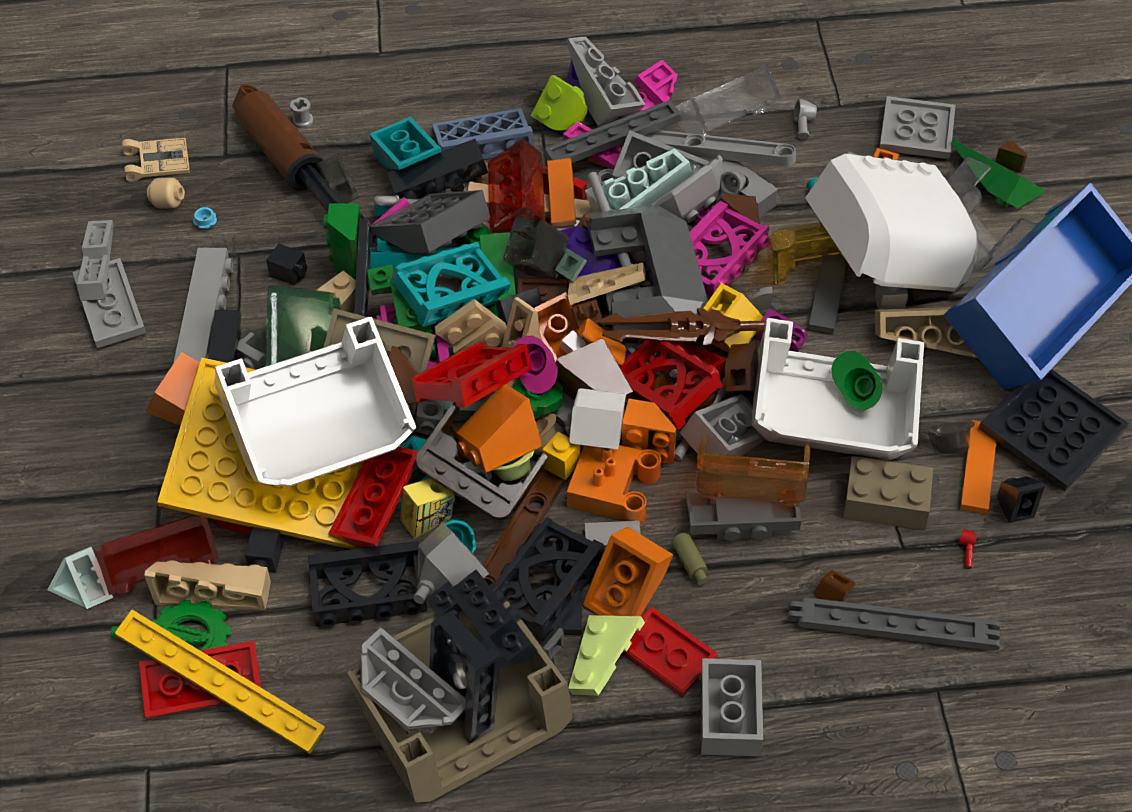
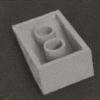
(726, 426)

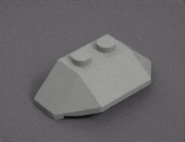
(694, 193)
(406, 685)

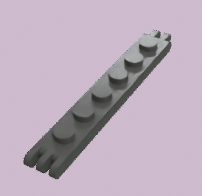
(895, 623)

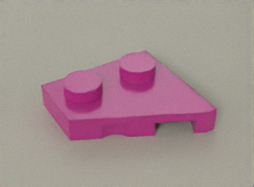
(657, 82)

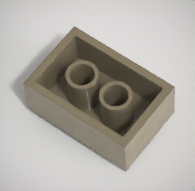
(888, 493)

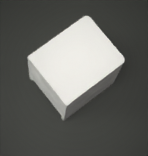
(597, 418)

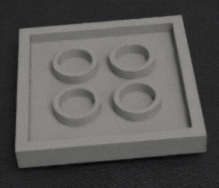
(917, 127)

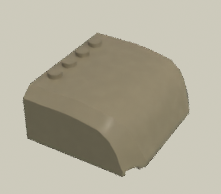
(529, 710)

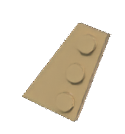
(603, 282)

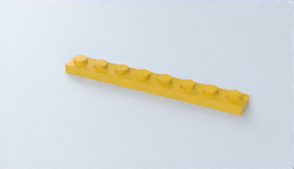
(220, 681)

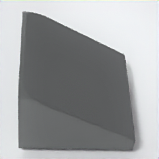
(553, 643)

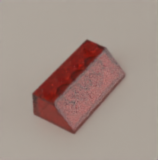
(515, 186)

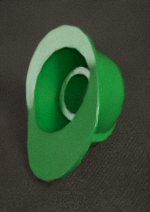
(857, 380)

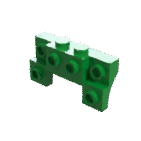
(380, 284)

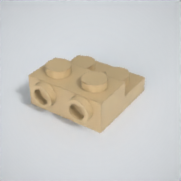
(472, 325)

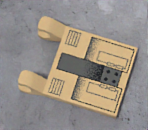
(157, 158)

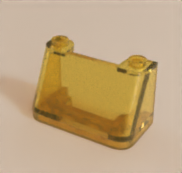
(797, 244)

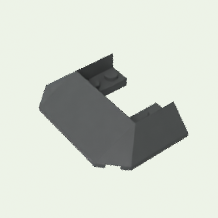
(668, 257)

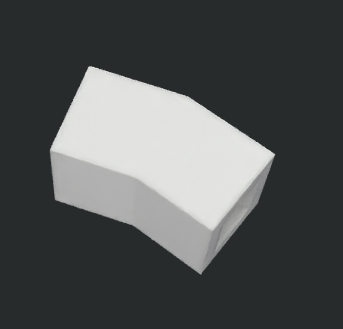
(572, 342)

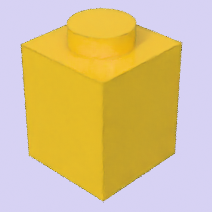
(561, 455)

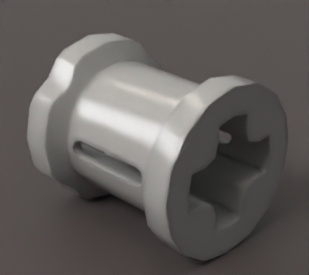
(301, 112)

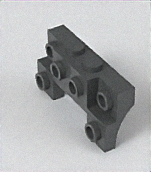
(739, 517)

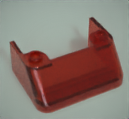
(127, 558)

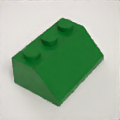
(343, 235)

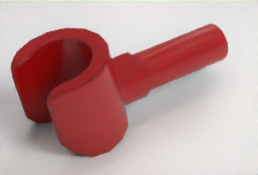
(968, 539)

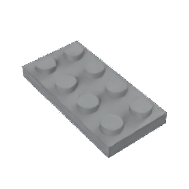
(117, 314)

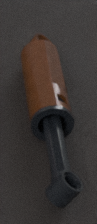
(282, 143)

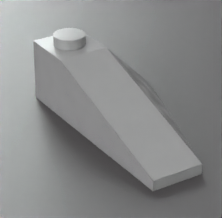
(603, 88)
(640, 149)

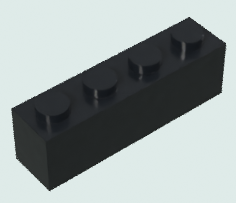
(439, 171)

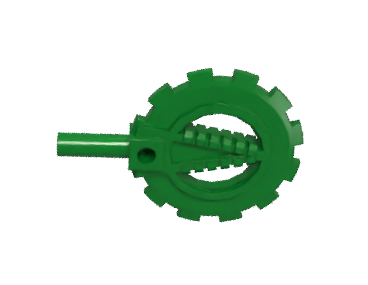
(197, 612)

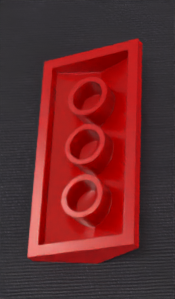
(373, 498)
(170, 693)

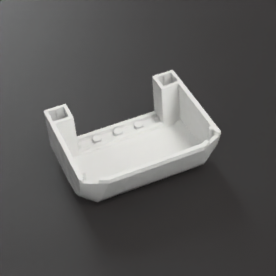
(896, 222)
(802, 404)
(316, 409)

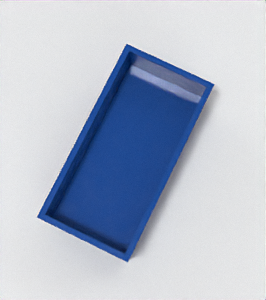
(1047, 290)

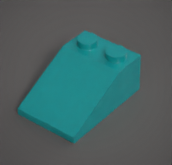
(402, 144)

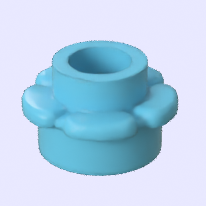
(204, 218)

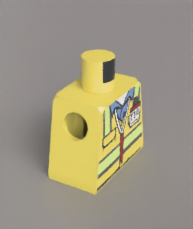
(425, 506)

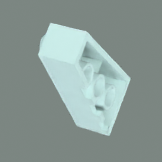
(644, 184)

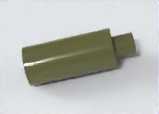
(690, 557)

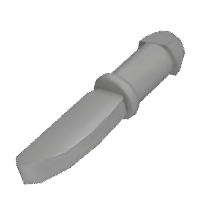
(390, 200)

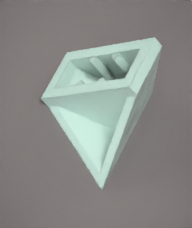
(80, 580)

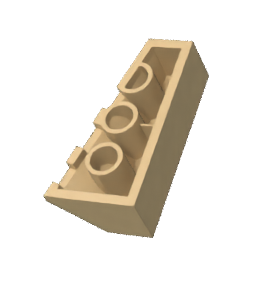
(921, 325)
(220, 585)

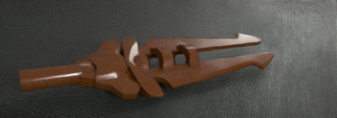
(710, 325)

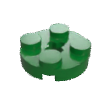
(545, 402)

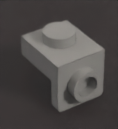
(248, 351)

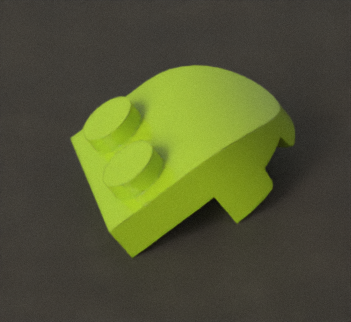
(560, 105)

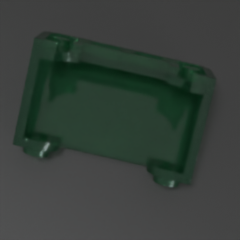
(297, 321)

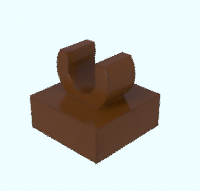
(586, 310)

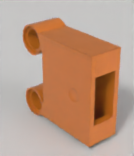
(604, 481)

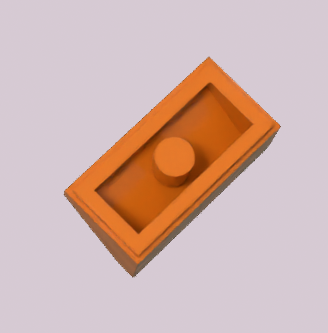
(592, 332)

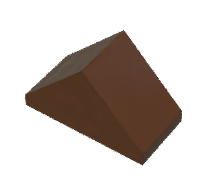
(743, 205)

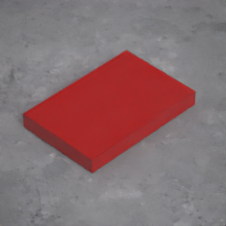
(668, 652)

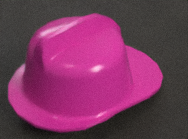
(543, 366)

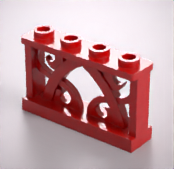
(672, 357)
(471, 373)

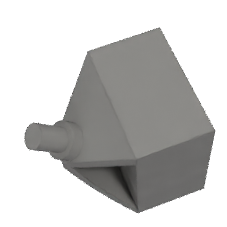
(442, 560)

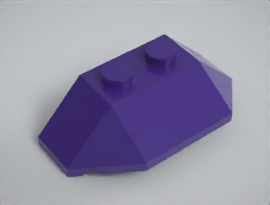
(580, 243)

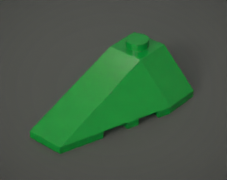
(1002, 182)

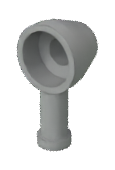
(804, 112)
(728, 184)

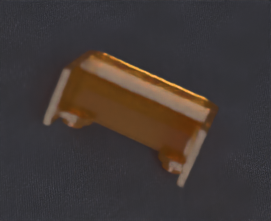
(751, 477)

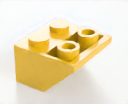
(736, 306)

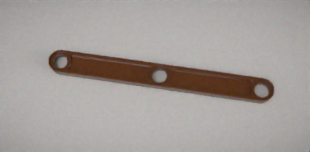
(521, 526)

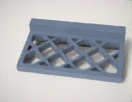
(493, 140)

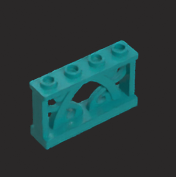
(452, 263)

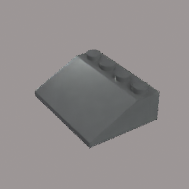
(433, 221)

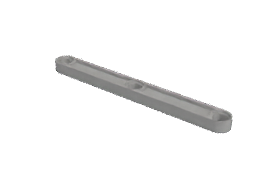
(728, 148)

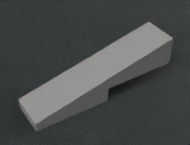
(96, 259)

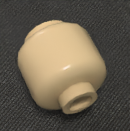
(165, 193)

